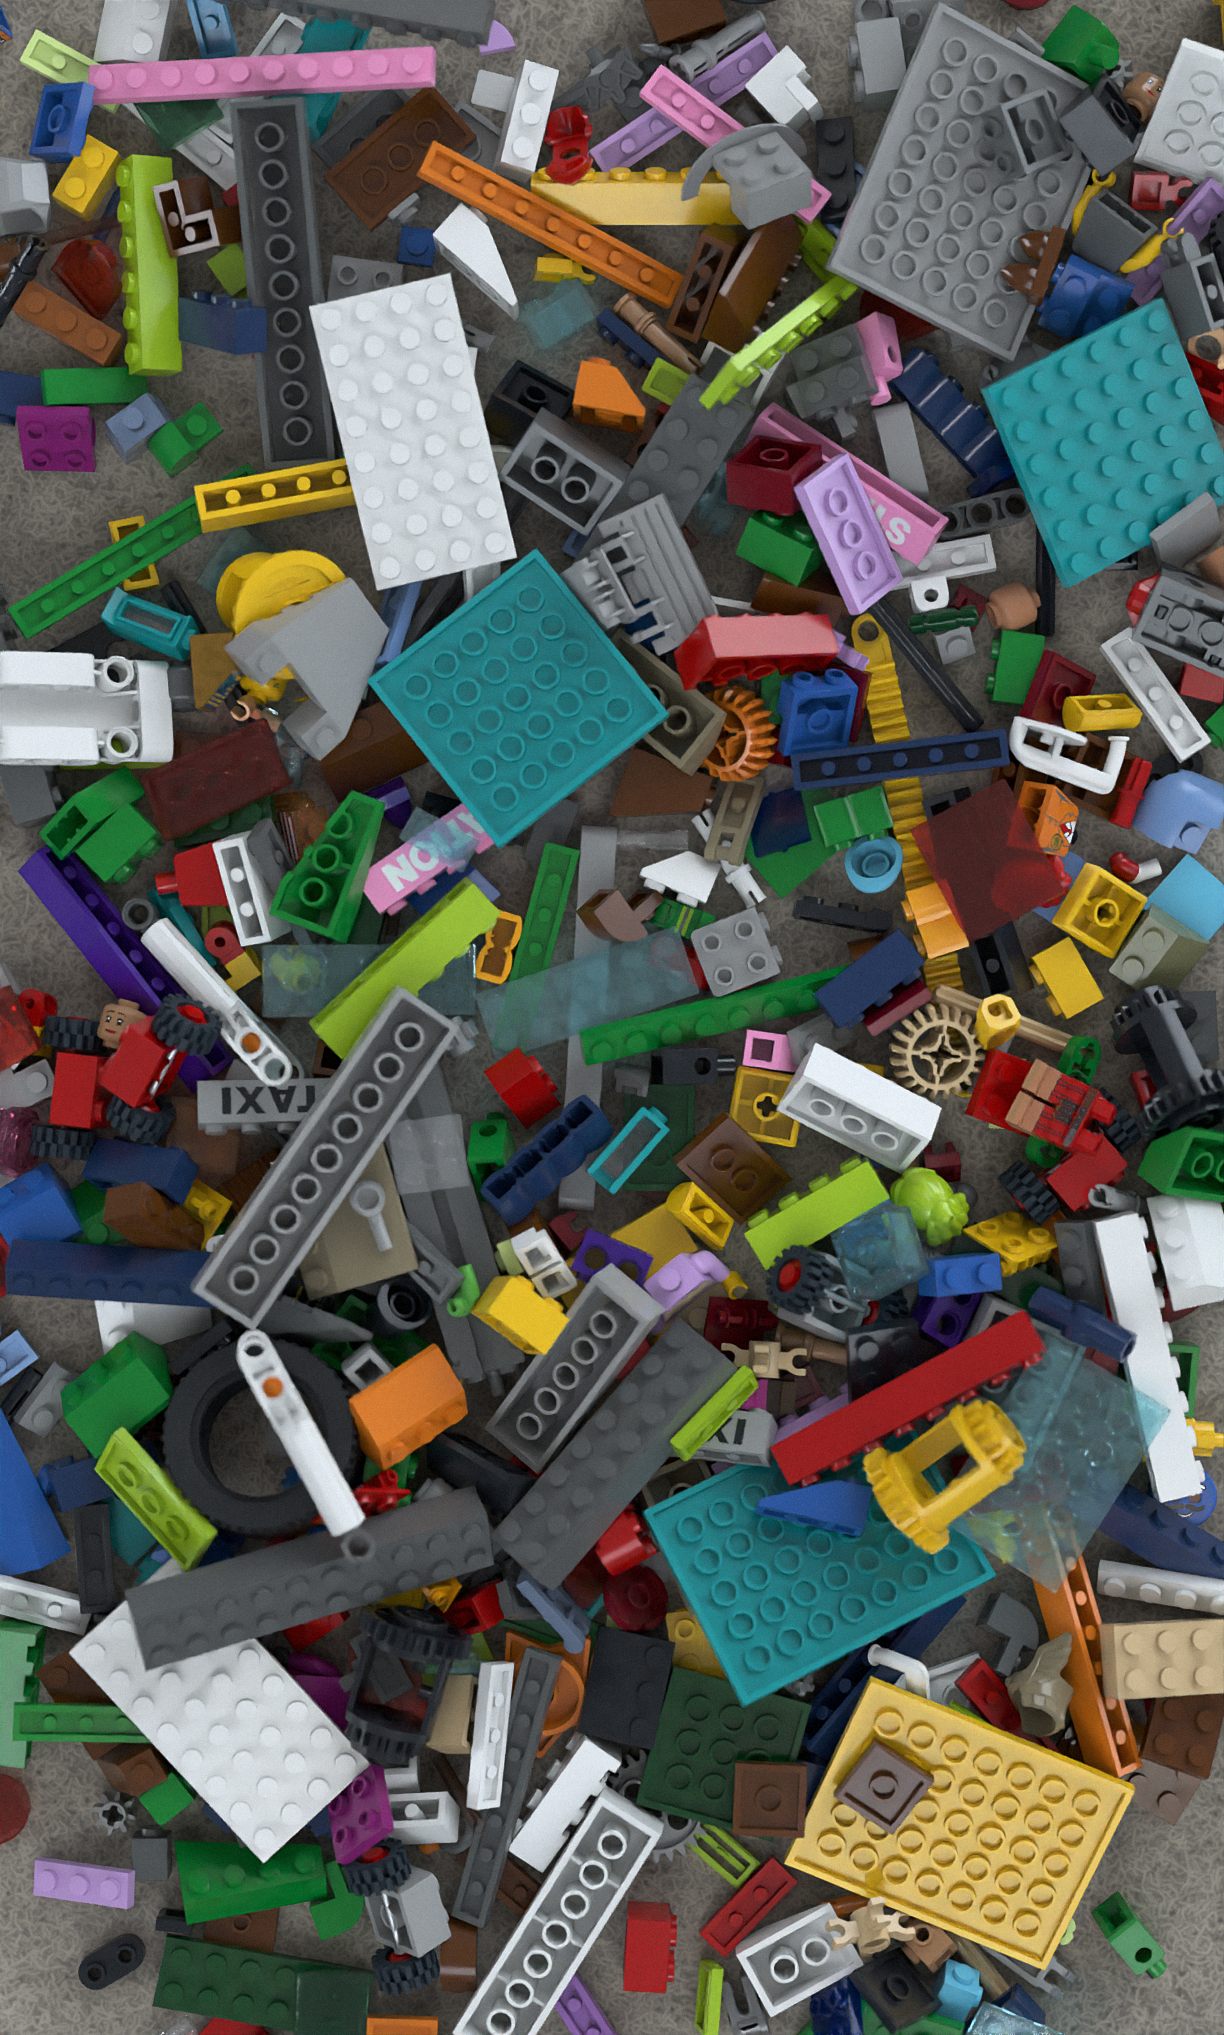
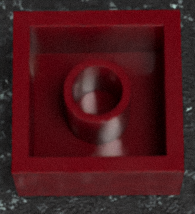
(768, 471)

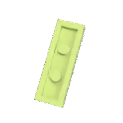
(58, 62)

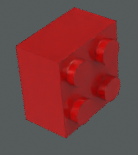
(647, 1955)

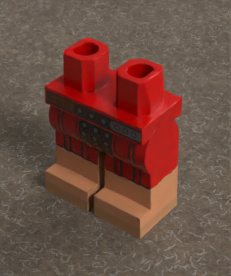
(1073, 1110)

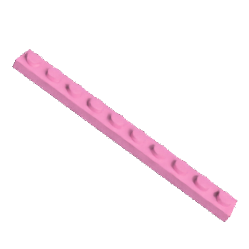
(264, 75)

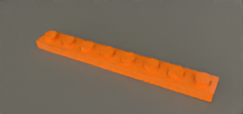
(549, 225)

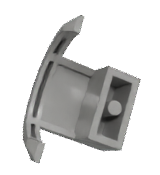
(762, 172)

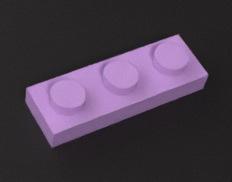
(84, 1882)

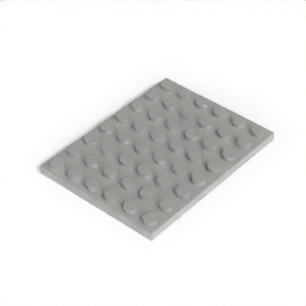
(933, 208)

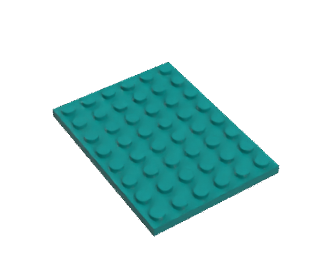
(795, 1595)

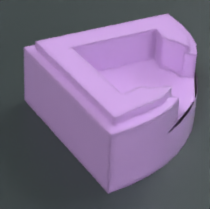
(499, 40)

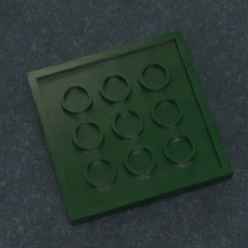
(703, 1735)

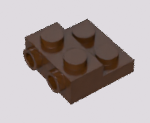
(1094, 756)

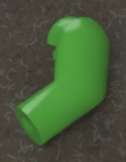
(466, 1295)

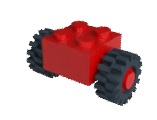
(150, 1061)
(77, 1091)
(1074, 1174)

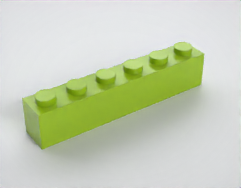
(149, 273)
(408, 962)

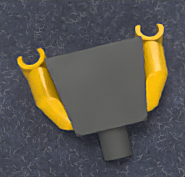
(1112, 231)

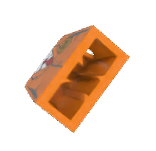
(1050, 816)

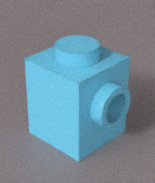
(957, 1990)

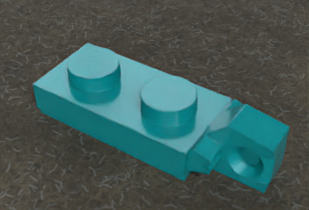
(171, 908)

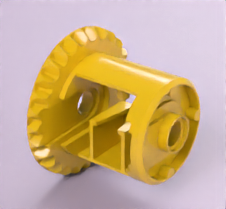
(265, 583)

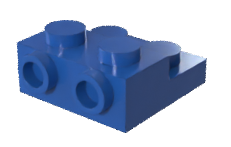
(62, 121)
(1082, 298)
(816, 712)

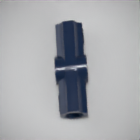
(1082, 1323)

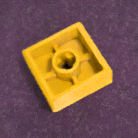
(1119, 906)
(749, 1088)

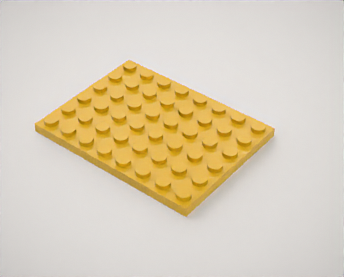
(992, 1843)

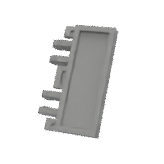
(662, 573)

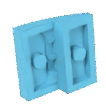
(1191, 897)

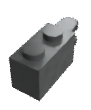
(1192, 286)

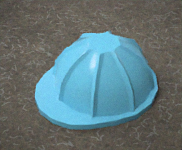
(873, 864)

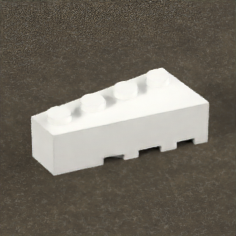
(564, 1798)

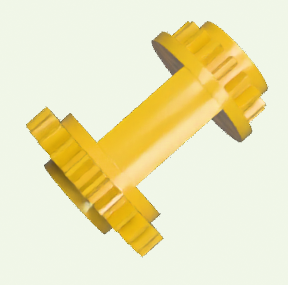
(911, 1499)

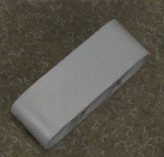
(900, 448)

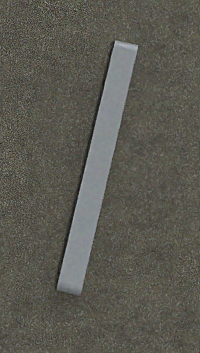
(595, 873)

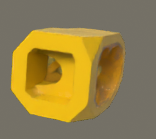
(996, 1021)

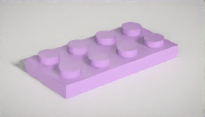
(848, 533)

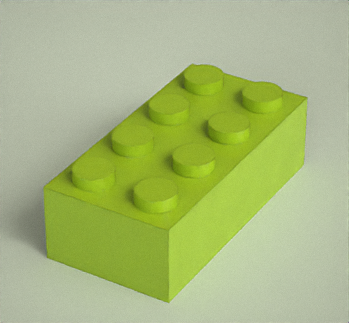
(817, 1211)

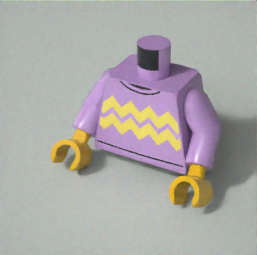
(684, 1281)

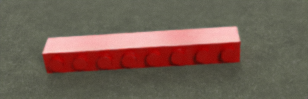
(909, 1399)

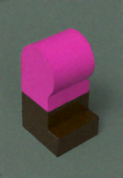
(773, 1395)

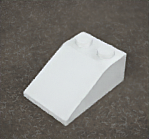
(471, 249)
(152, 1321)
(795, 1958)

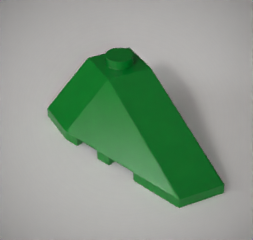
(331, 876)

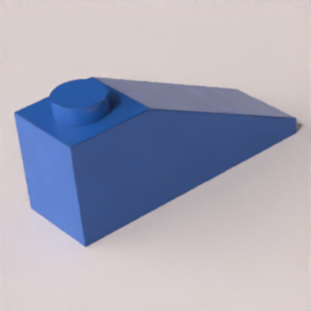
(829, 1506)

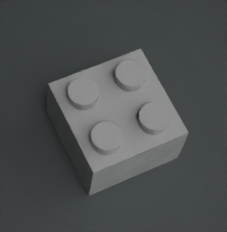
(878, 63)

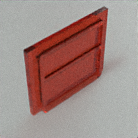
(987, 861)

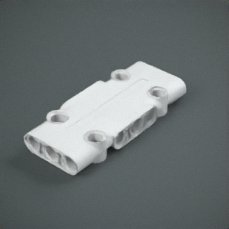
(69, 709)

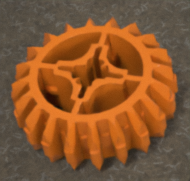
(747, 752)

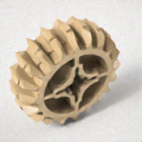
(936, 1080)

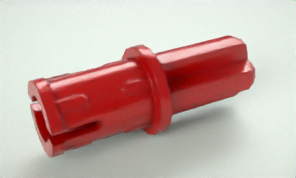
(1131, 793)

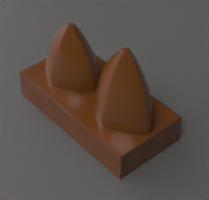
(1033, 278)

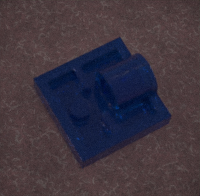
(837, 2009)

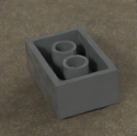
(564, 472)

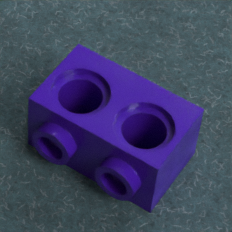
(615, 1253)
(954, 1315)

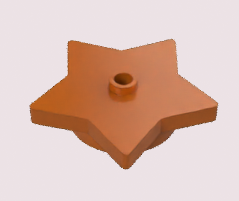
(569, 1687)

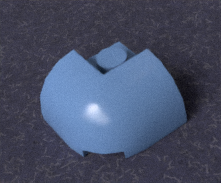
(1180, 810)

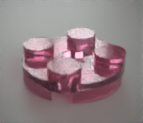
(15, 1140)

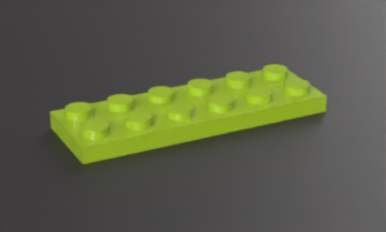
(783, 336)

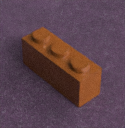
(69, 325)

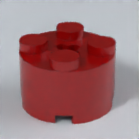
(625, 1542)

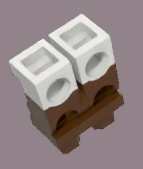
(541, 1255)

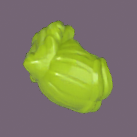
(931, 1204)

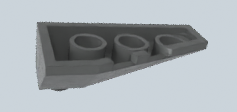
(306, 1325)

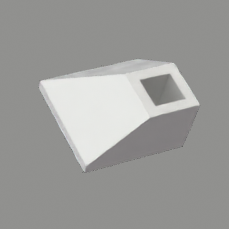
(682, 874)

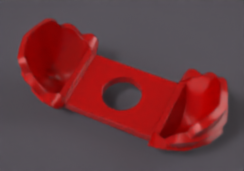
(568, 132)

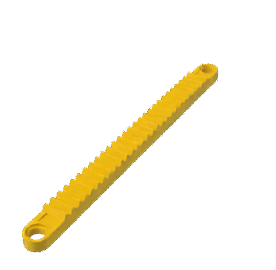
(903, 798)

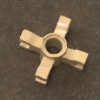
(766, 1358)
(869, 1929)

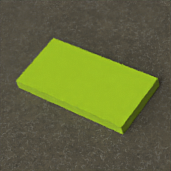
(155, 1500)

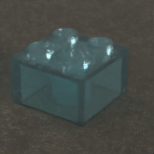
(880, 1252)

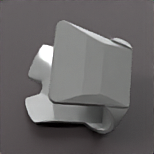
(24, 196)

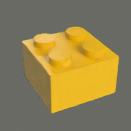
(521, 1314)

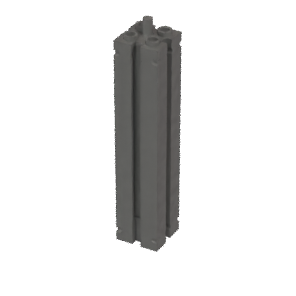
(460, 1230)

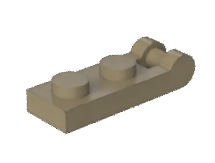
(735, 820)

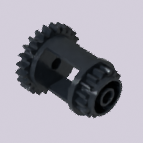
(1186, 1094)
(416, 1636)

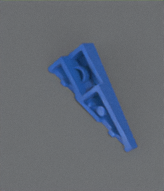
(27, 1525)

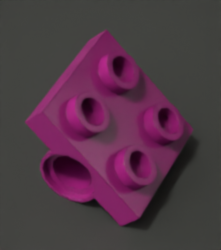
(57, 438)
(360, 1815)

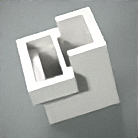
(782, 91)

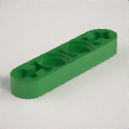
(1088, 1066)

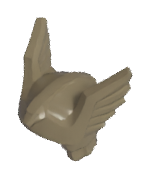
(1041, 1691)

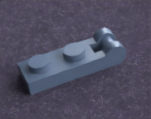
(557, 1610)

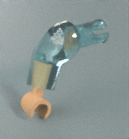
(290, 751)

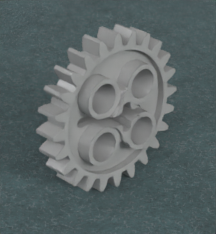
(674, 1834)

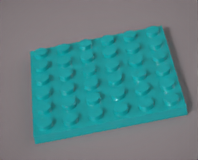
(1108, 440)
(518, 698)

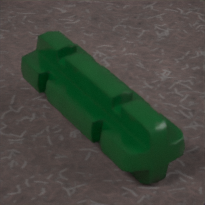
(943, 619)

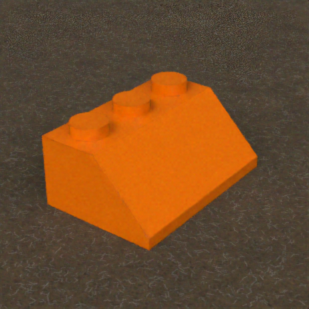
(606, 399)
(408, 1407)

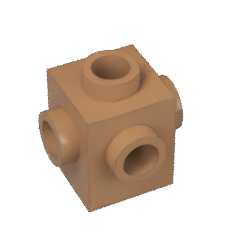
(934, 1950)

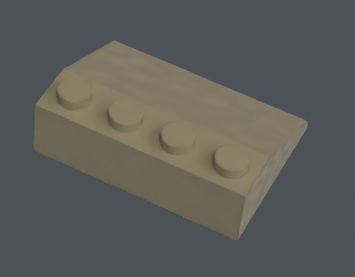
(346, 1249)

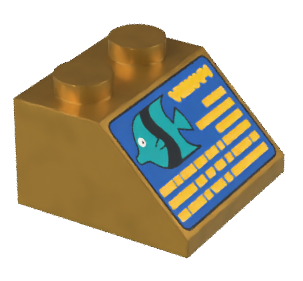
(212, 669)

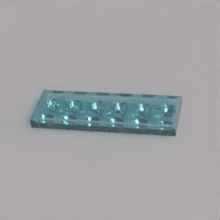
(307, 977)
(587, 992)

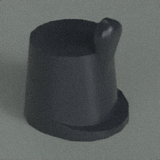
(397, 1308)

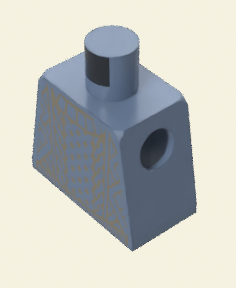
(136, 425)

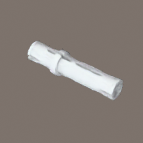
(737, 875)

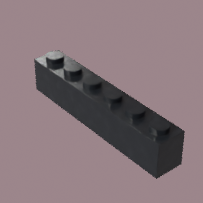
(999, 953)

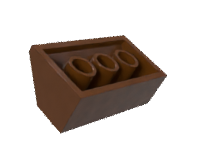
(753, 283)
(370, 753)

